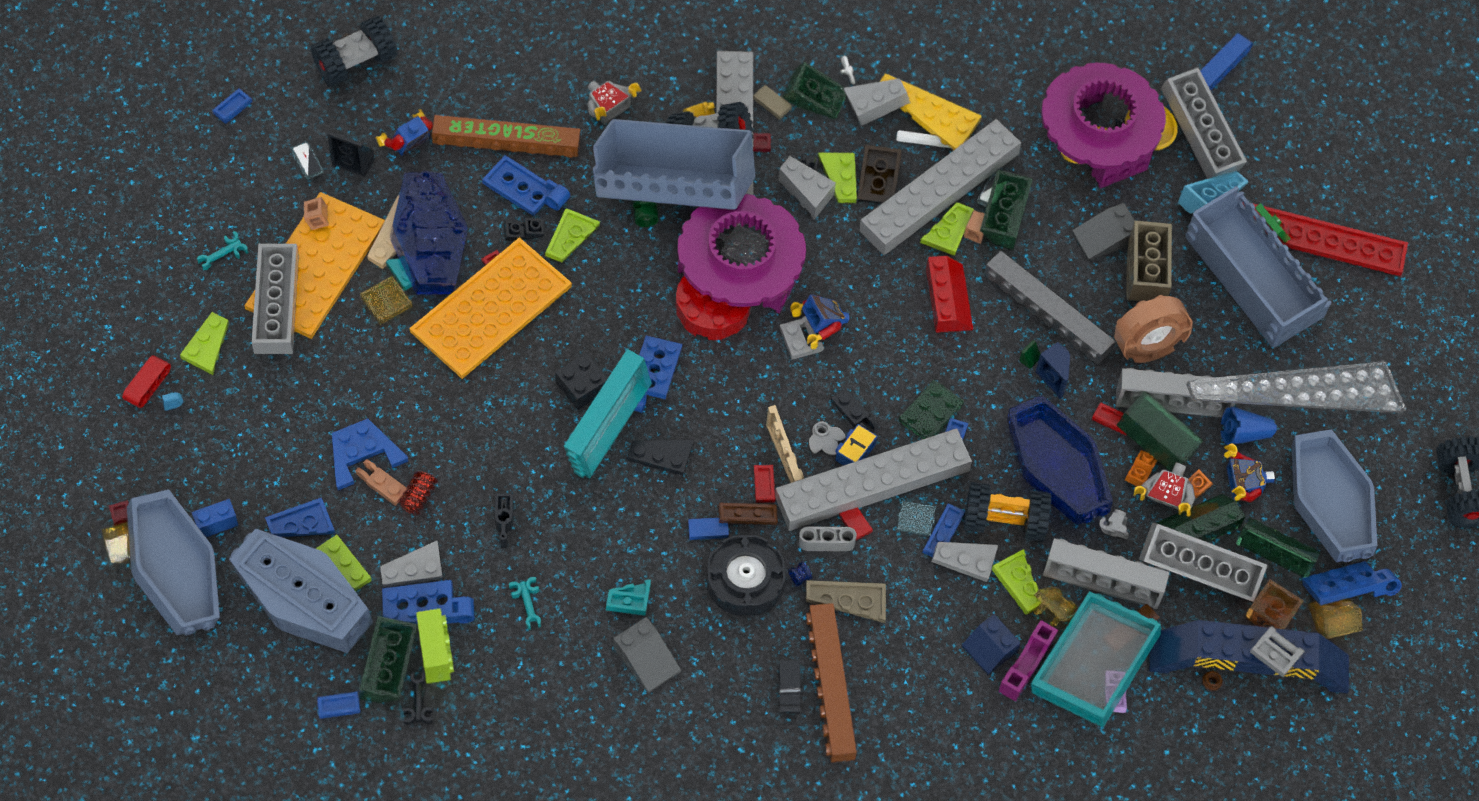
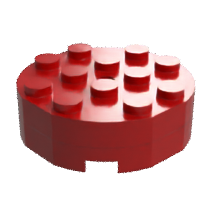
(706, 317)

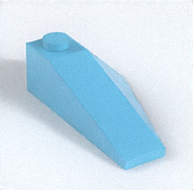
(1202, 192)

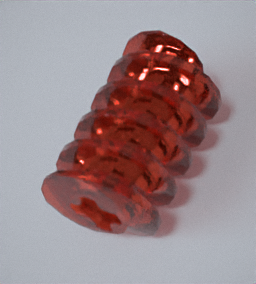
(416, 492)

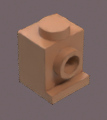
(315, 213)
(973, 227)

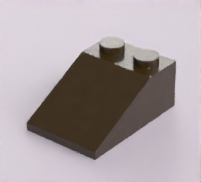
(879, 173)

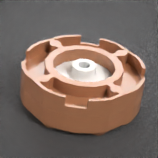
(1153, 329)

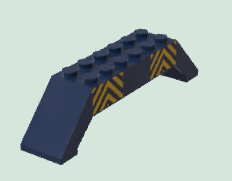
(1229, 648)

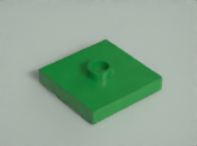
(1274, 222)

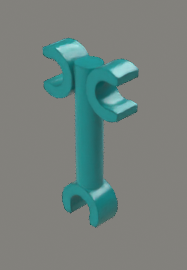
(232, 245)
(525, 589)

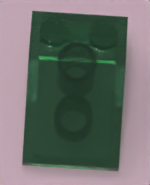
(814, 91)

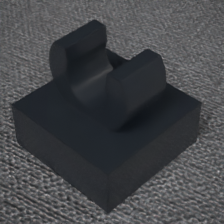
(810, 161)

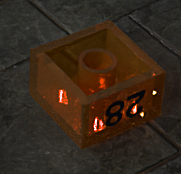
(1274, 607)

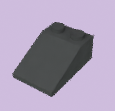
(1105, 232)
(646, 655)

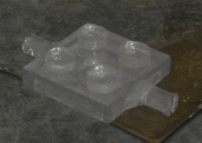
(743, 246)

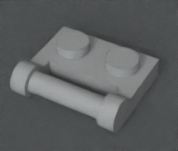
(795, 339)
(1273, 655)

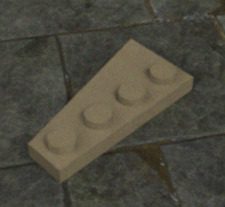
(855, 598)

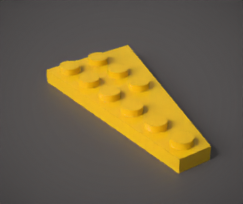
(938, 116)

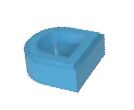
(172, 401)

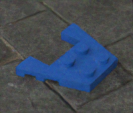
(358, 444)

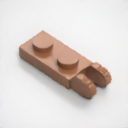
(382, 482)

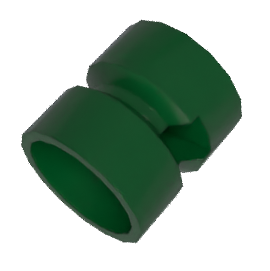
(645, 213)

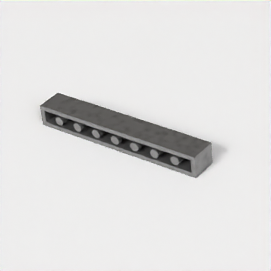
(1049, 307)

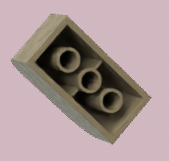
(1149, 261)

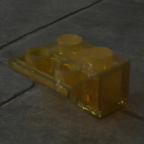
(1336, 618)

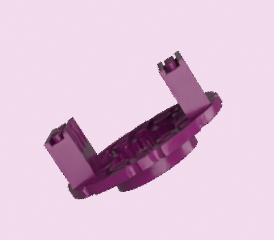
(1109, 152)
(750, 284)

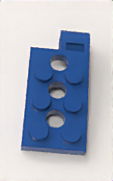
(552, 194)
(665, 365)
(1351, 582)
(456, 609)

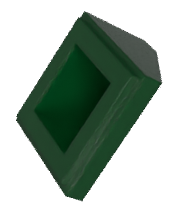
(1030, 354)

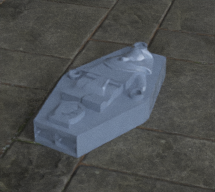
(1334, 496)
(173, 562)

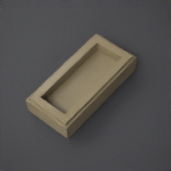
(772, 102)

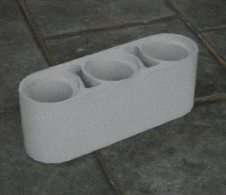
(819, 544)

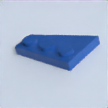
(301, 520)

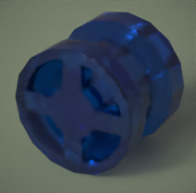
(800, 573)

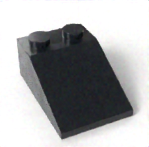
(350, 154)

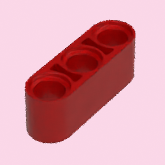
(146, 381)

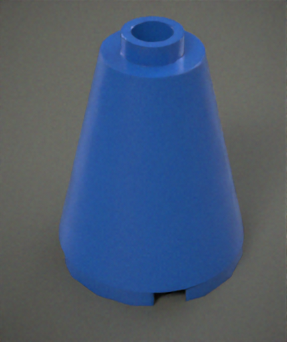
(1245, 426)

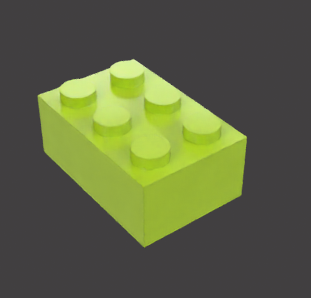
(435, 645)

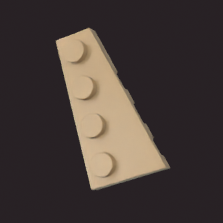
(382, 247)
(782, 445)

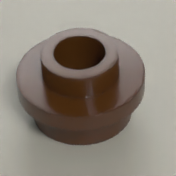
(1214, 676)

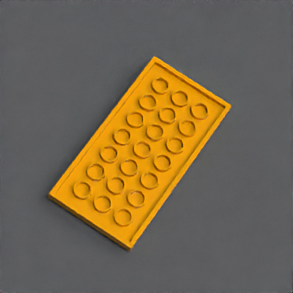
(328, 260)
(490, 308)

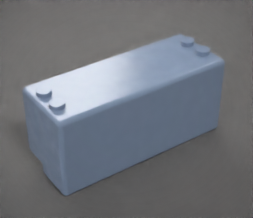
(673, 164)
(1254, 267)

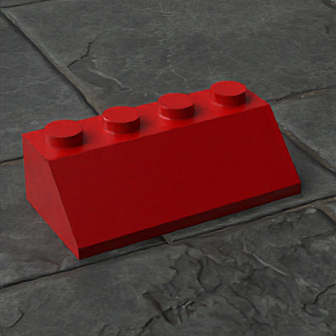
(948, 294)

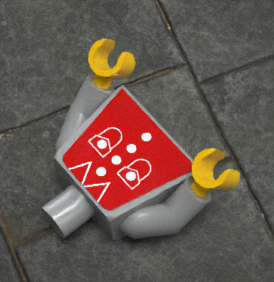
(609, 99)
(1169, 489)

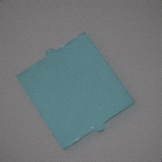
(916, 518)

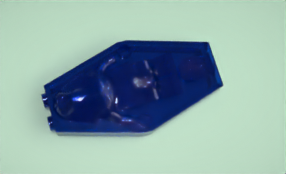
(428, 233)
(1060, 460)

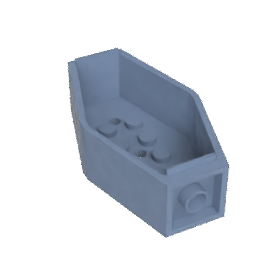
(302, 608)

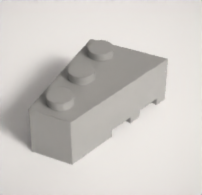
(876, 99)
(806, 185)

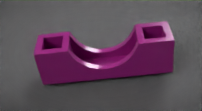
(1029, 660)

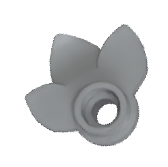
(825, 441)

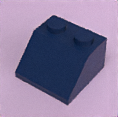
(1054, 368)
(991, 644)

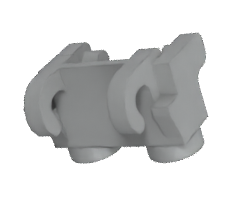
(1117, 525)

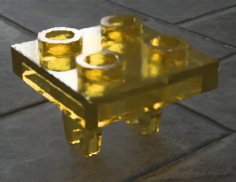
(386, 300)
(1052, 599)

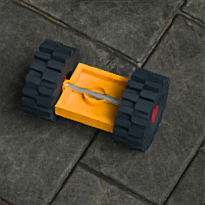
(1004, 509)

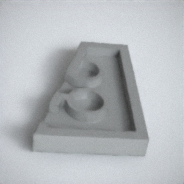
(966, 558)
(413, 567)

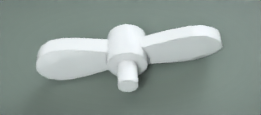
(847, 69)

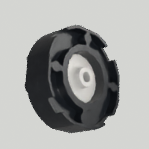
(745, 575)

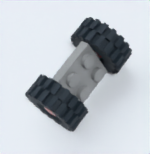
(371, 41)
(729, 116)
(1460, 458)

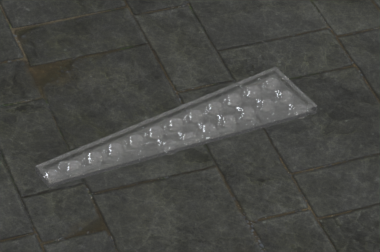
(1333, 387)

